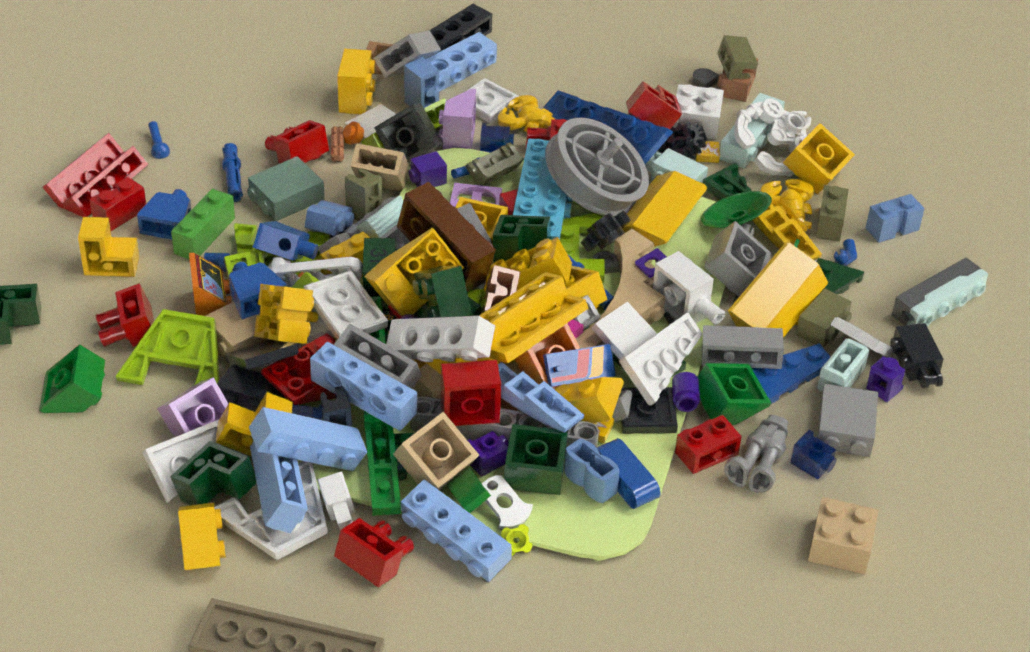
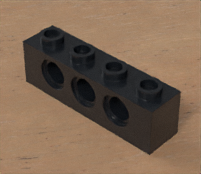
(462, 25)

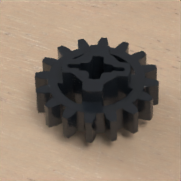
(686, 139)
(605, 231)

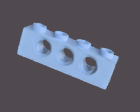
(463, 59)
(364, 386)

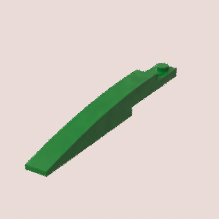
(380, 457)

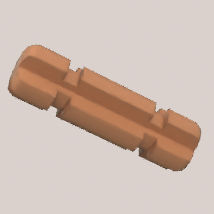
(337, 144)

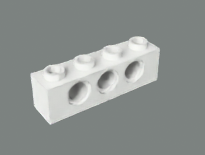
(442, 338)

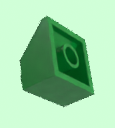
(73, 382)
(731, 391)

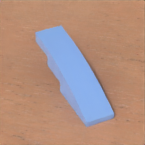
(537, 400)

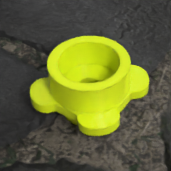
(520, 532)

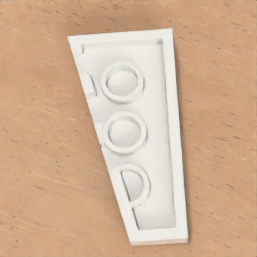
(660, 357)
(170, 455)

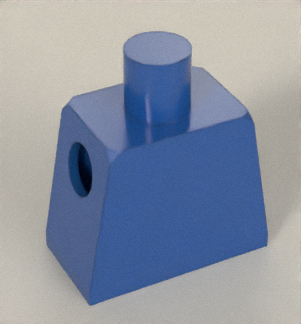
(163, 213)
(284, 241)
(245, 286)

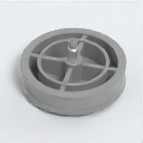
(596, 166)

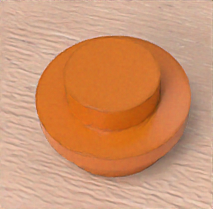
(353, 133)

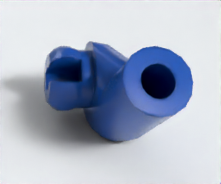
(847, 255)
(217, 259)

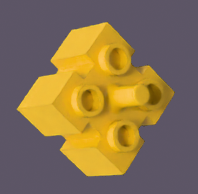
(285, 313)

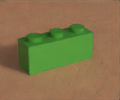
(203, 224)

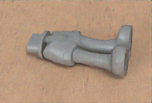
(765, 441)

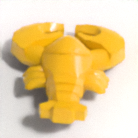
(528, 114)
(792, 199)

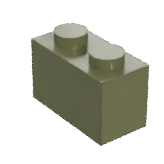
(832, 213)
(816, 320)

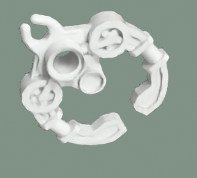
(786, 129)

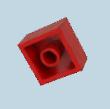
(471, 392)

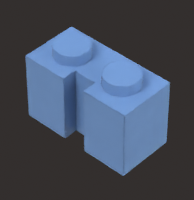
(420, 82)
(894, 216)

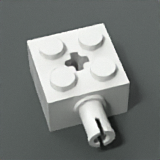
(700, 106)
(686, 289)

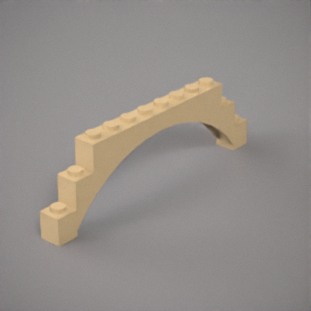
(633, 288)

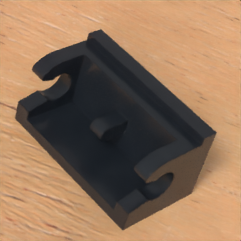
(338, 410)

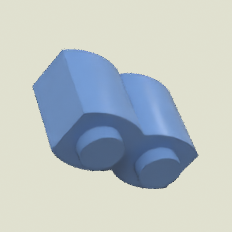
(329, 217)
(591, 470)

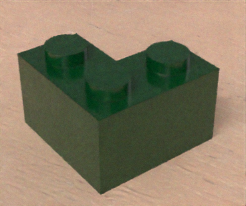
(519, 233)
(444, 290)
(18, 307)
(213, 471)

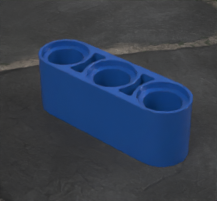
(635, 481)

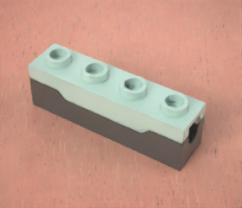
(940, 293)

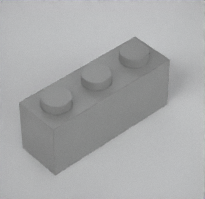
(743, 346)
(379, 355)

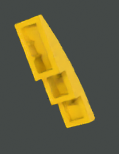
(782, 229)

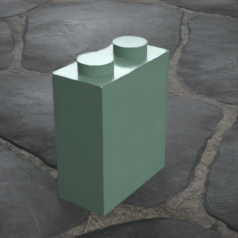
(286, 188)

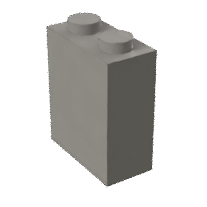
(408, 49)
(848, 419)

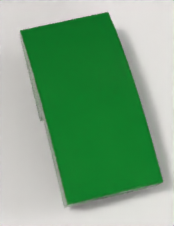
(468, 489)

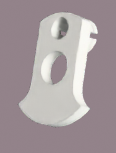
(511, 516)

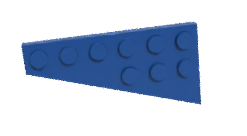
(641, 134)

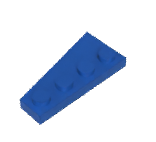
(796, 368)

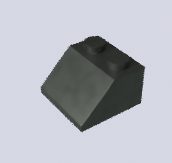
(409, 132)

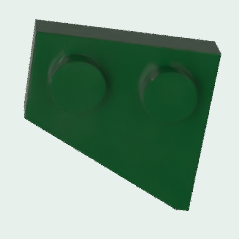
(839, 276)

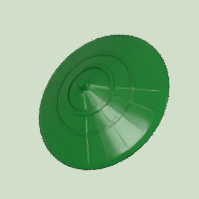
(737, 207)

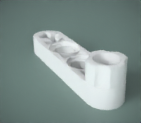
(287, 270)

